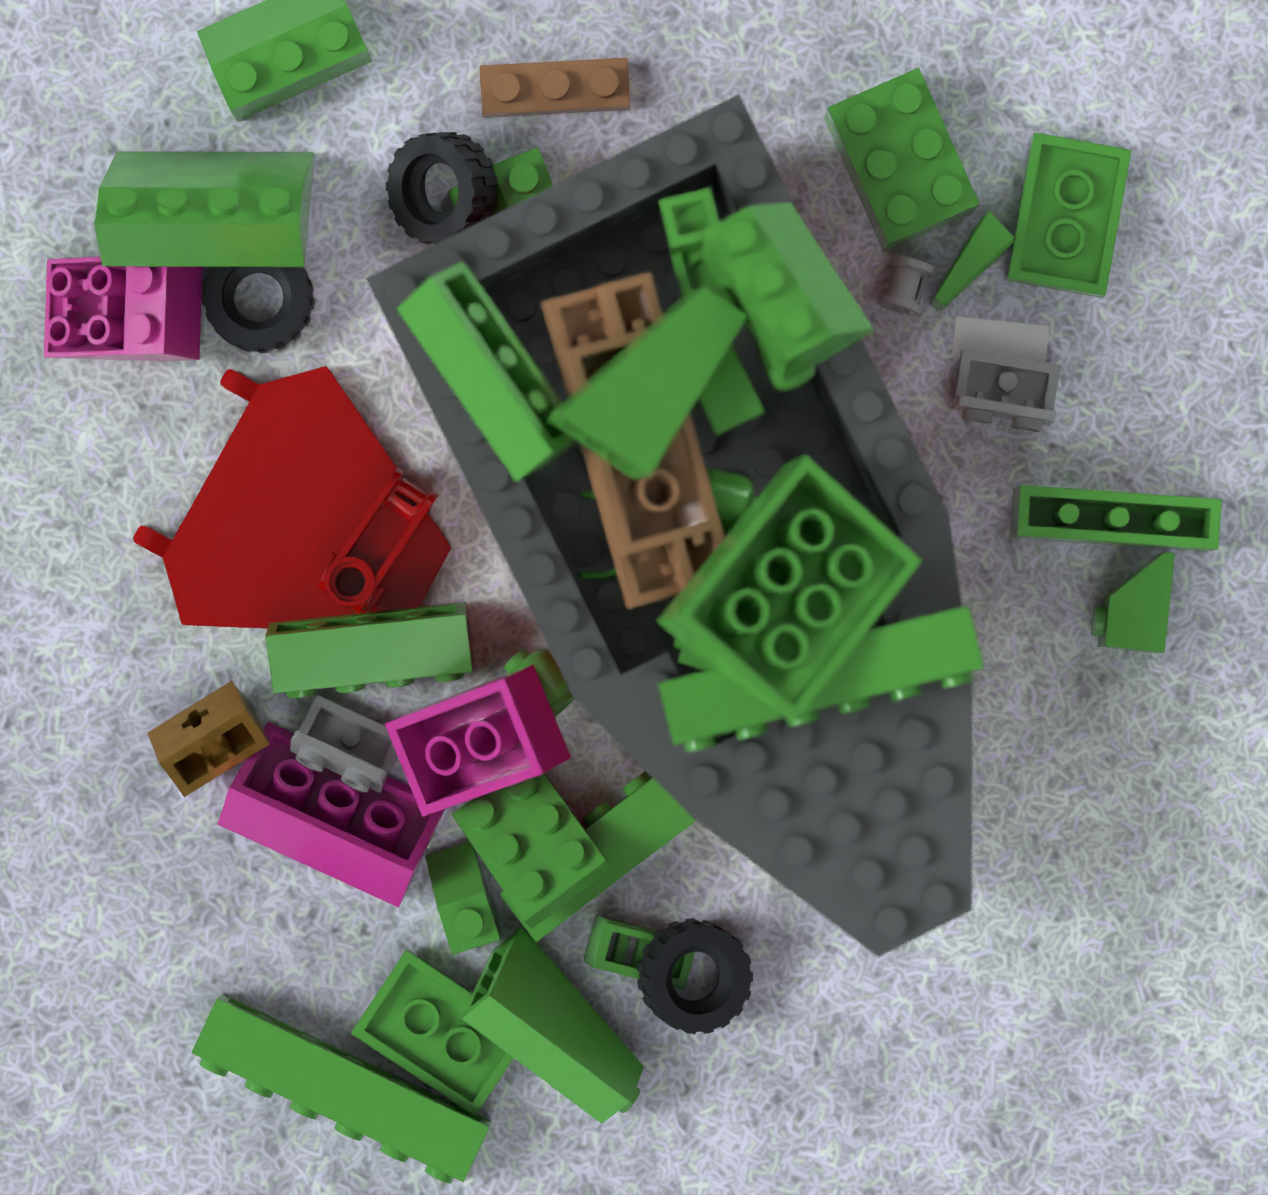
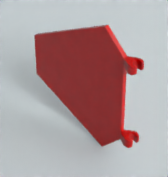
(279, 505)

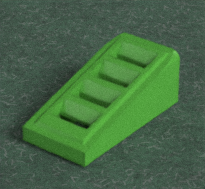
(982, 249)
(599, 943)

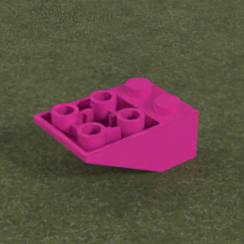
(122, 311)

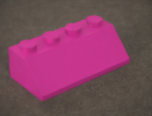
(323, 823)

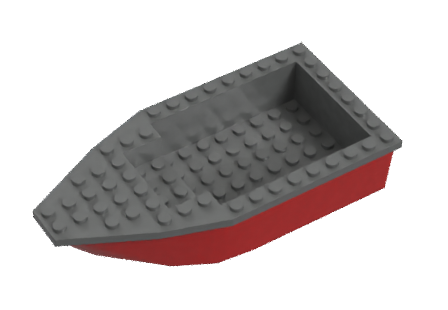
(844, 810)

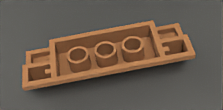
(654, 524)

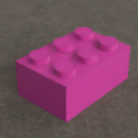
(478, 741)

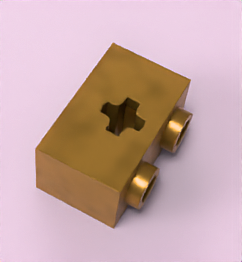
(208, 738)

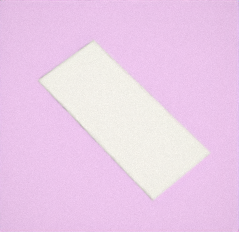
(1001, 338)

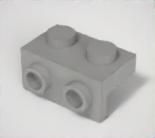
(1006, 389)
(344, 744)

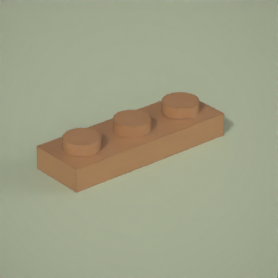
(554, 87)

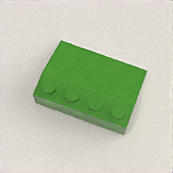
(205, 209)
(791, 589)

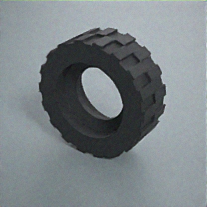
(408, 193)
(263, 335)
(724, 1000)

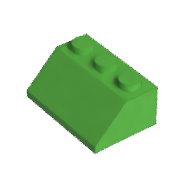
(281, 51)
(785, 287)

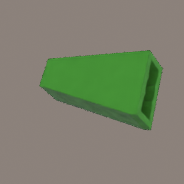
(649, 387)
(552, 1029)

